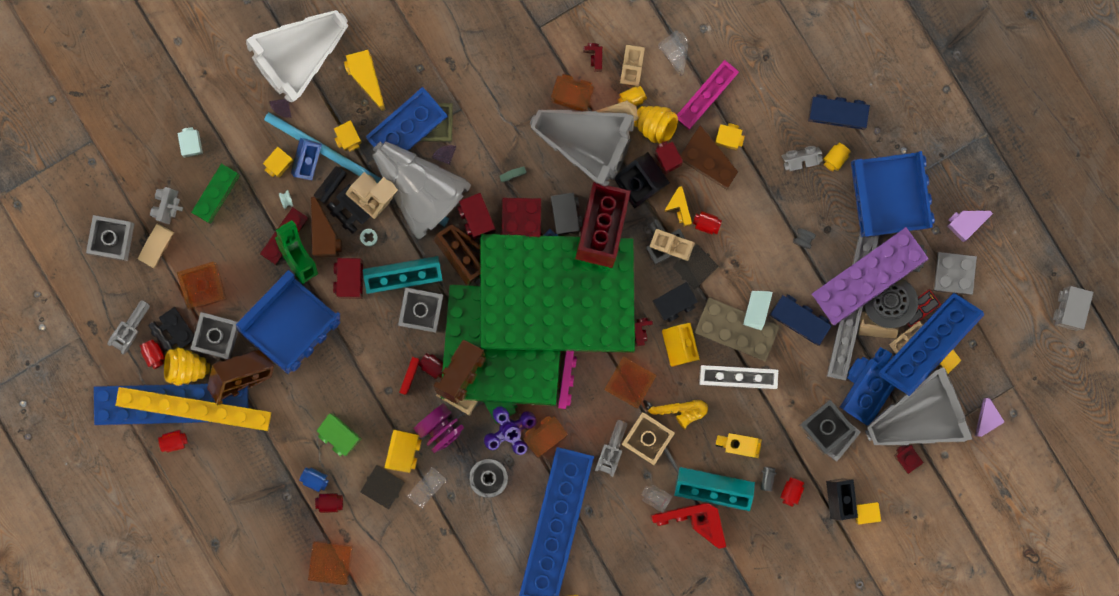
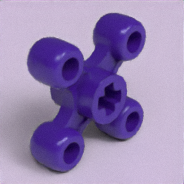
(510, 430)

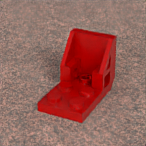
(709, 528)

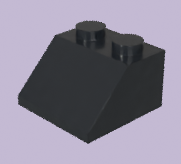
(641, 178)

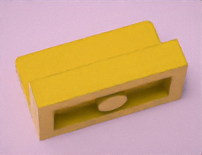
(680, 344)

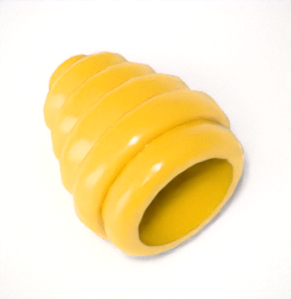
(656, 123)
(183, 367)

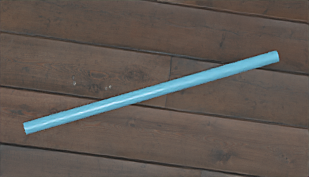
(326, 151)

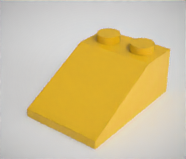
(363, 72)
(402, 451)

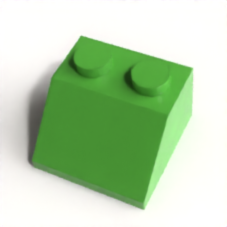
(338, 434)

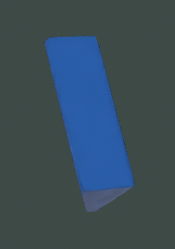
(306, 159)

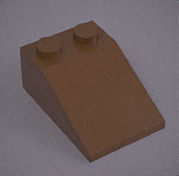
(324, 238)

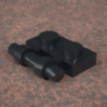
(356, 211)
(176, 327)

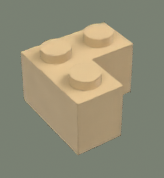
(371, 195)

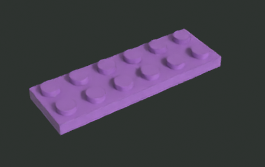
(870, 276)

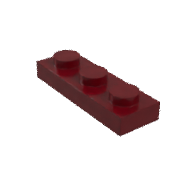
(271, 250)

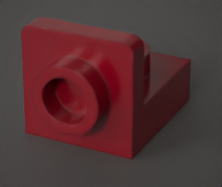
(596, 60)
(641, 335)
(908, 458)

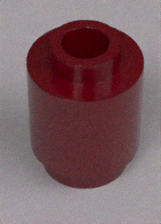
(431, 365)
(329, 503)

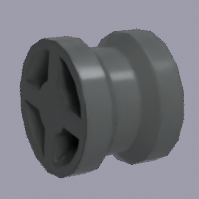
(804, 238)

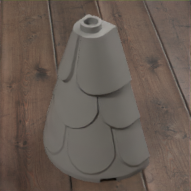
(587, 139)
(424, 188)
(923, 417)

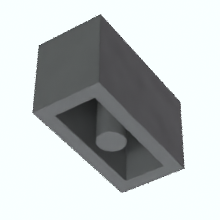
(565, 213)

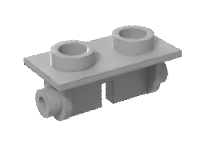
(809, 155)

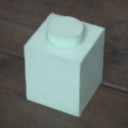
(190, 142)

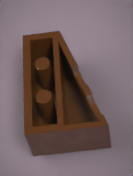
(708, 159)
(460, 252)
(460, 372)
(237, 373)

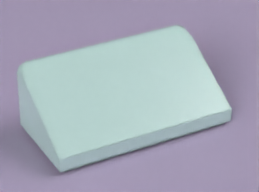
(757, 309)

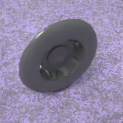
(891, 302)

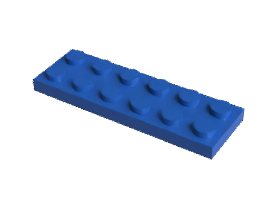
(931, 344)

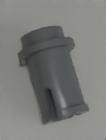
(768, 478)

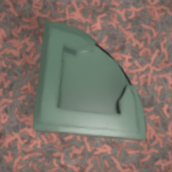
(512, 173)

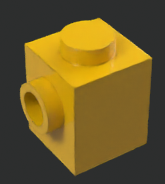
(729, 136)
(347, 137)

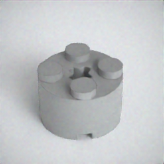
(499, 476)

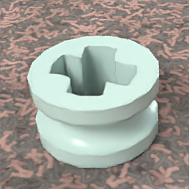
(286, 199)
(369, 243)

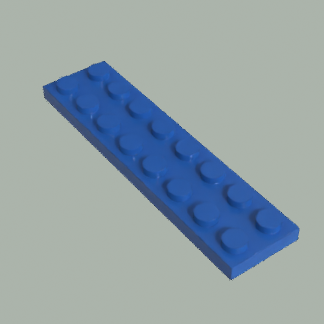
(108, 414)
(556, 523)

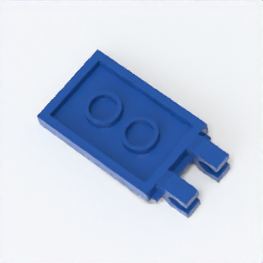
(869, 390)

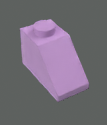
(967, 222)

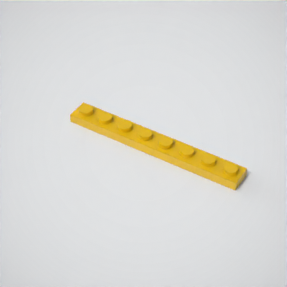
(193, 409)

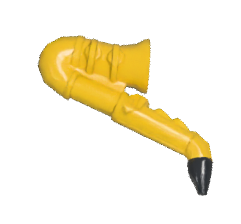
(689, 411)

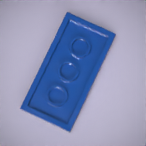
(409, 122)

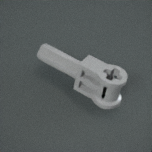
(127, 331)
(610, 453)

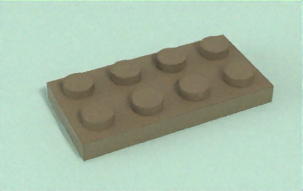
(725, 326)

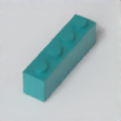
(402, 274)
(714, 489)

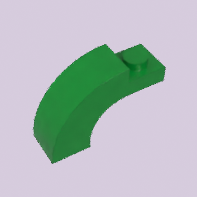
(294, 252)

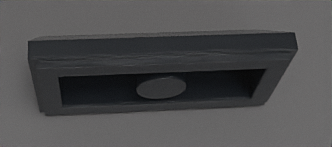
(330, 184)

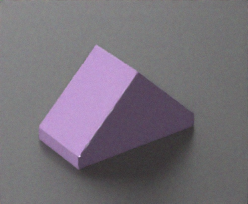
(988, 418)

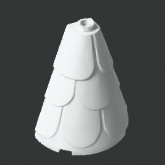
(296, 51)

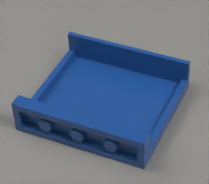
(892, 194)
(288, 323)

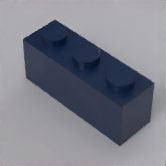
(839, 112)
(800, 319)

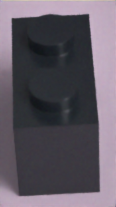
(675, 301)
(842, 499)

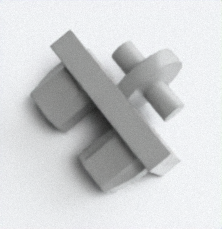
(168, 205)

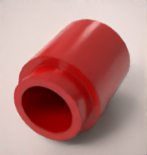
(707, 223)
(152, 354)
(172, 441)
(792, 492)

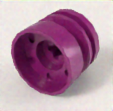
(439, 428)

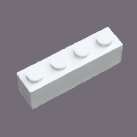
(738, 377)

